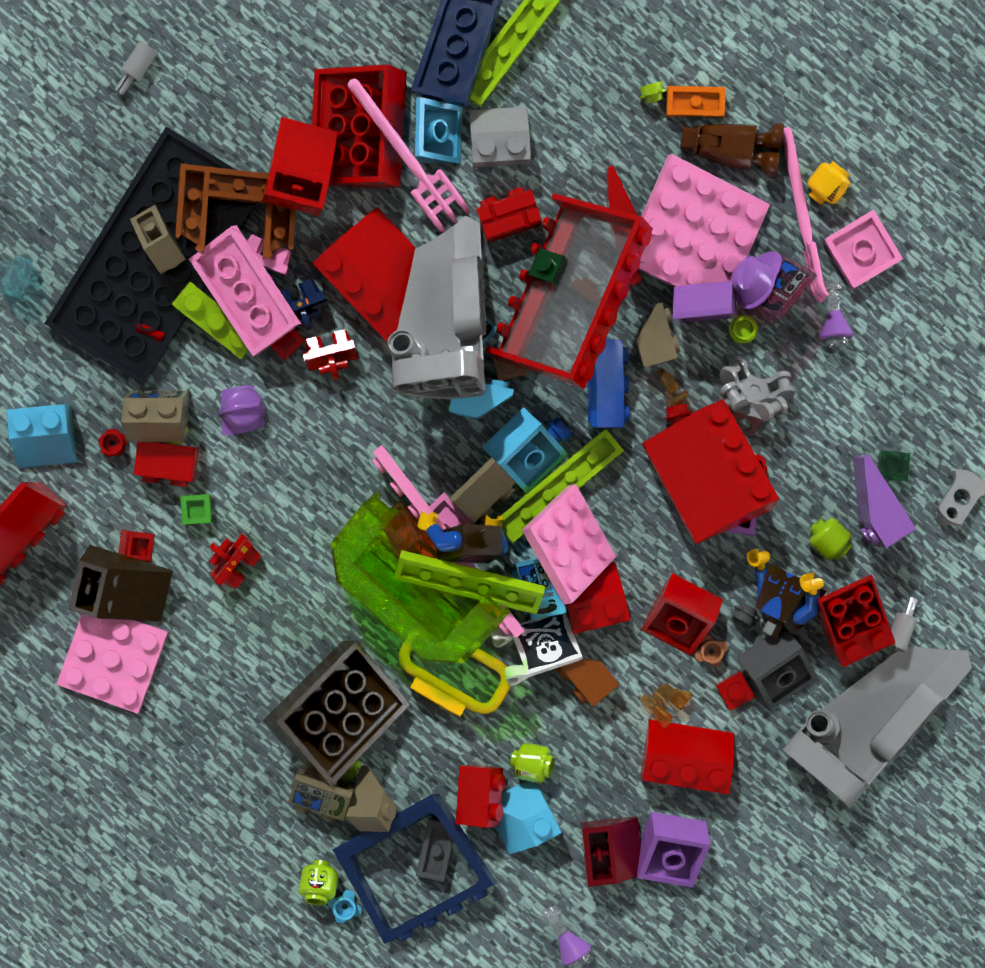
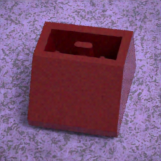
(610, 850)

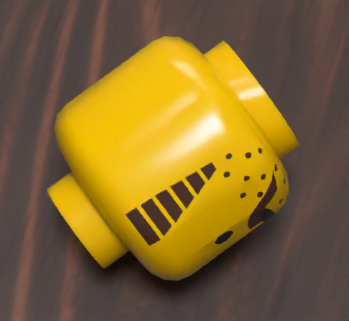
(828, 183)

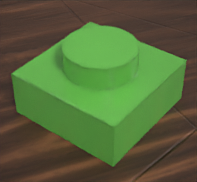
(196, 509)

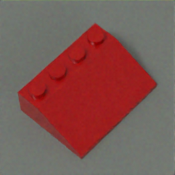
(361, 150)
(371, 270)
(710, 472)
(23, 520)

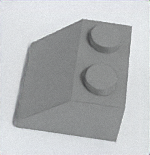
(500, 137)

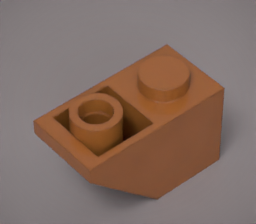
(590, 678)

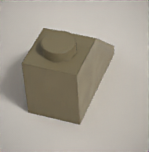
(157, 239)
(370, 804)

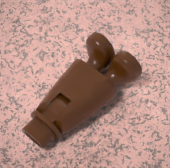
(734, 145)

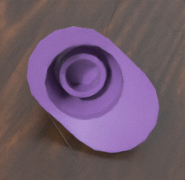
(755, 278)
(241, 410)

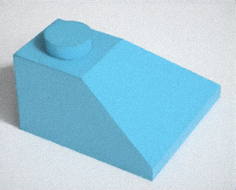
(526, 818)

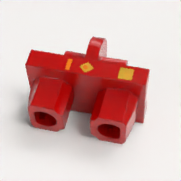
(332, 357)
(229, 558)

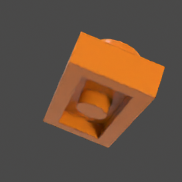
(695, 102)

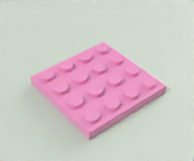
(698, 225)

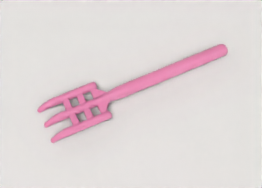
(425, 180)
(810, 253)

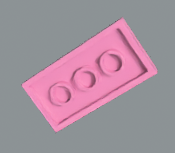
(244, 291)

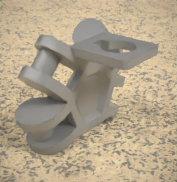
(752, 395)

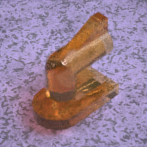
(671, 386)
(665, 691)

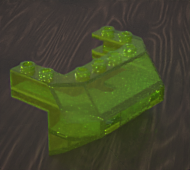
(427, 620)

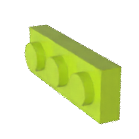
(209, 317)

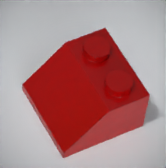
(600, 603)
(682, 614)

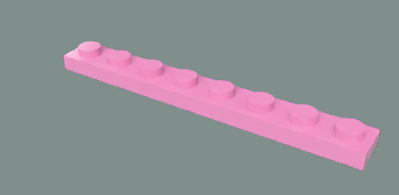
(403, 486)

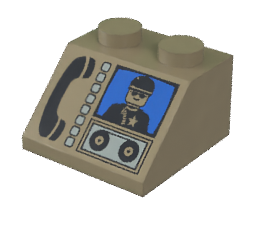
(155, 416)
(313, 794)

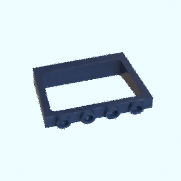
(348, 853)

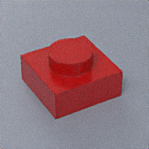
(288, 344)
(735, 690)

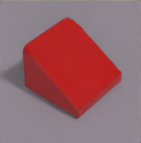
(136, 545)

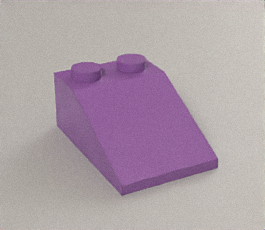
(878, 508)

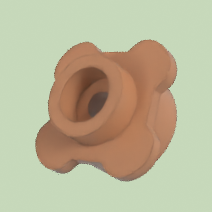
(714, 658)

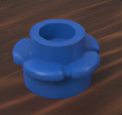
(559, 430)

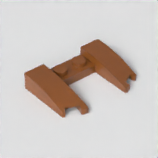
(204, 182)

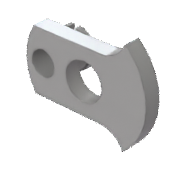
(969, 484)

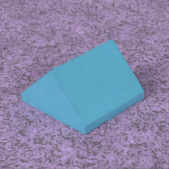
(438, 132)

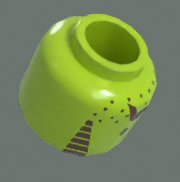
(532, 762)

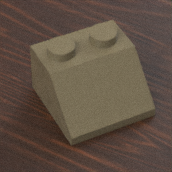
(483, 491)

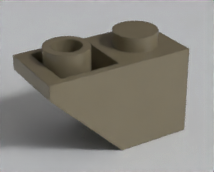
(655, 341)

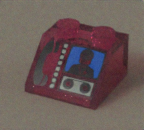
(788, 287)

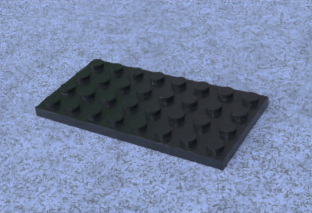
(119, 281)

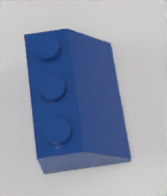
(608, 387)

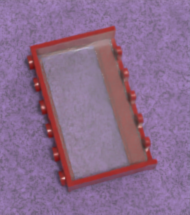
(566, 325)

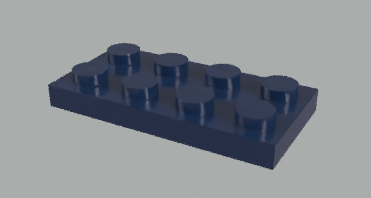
(455, 50)

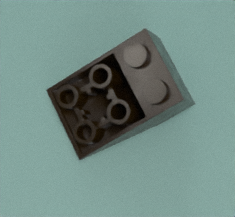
(119, 587)

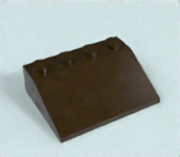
(337, 711)

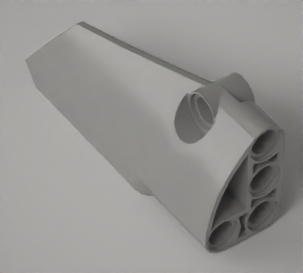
(443, 318)
(877, 718)

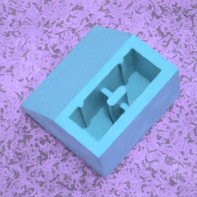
(476, 407)

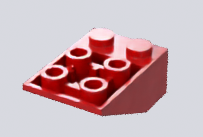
(300, 167)
(855, 621)

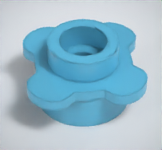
(345, 914)

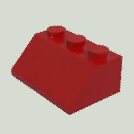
(688, 757)

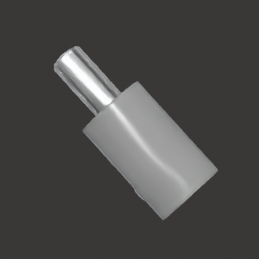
(136, 65)
(904, 626)

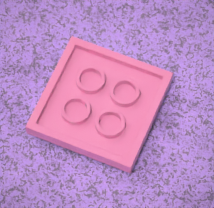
(569, 544)
(113, 660)

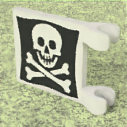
(542, 647)

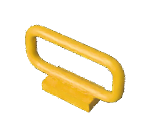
(447, 695)

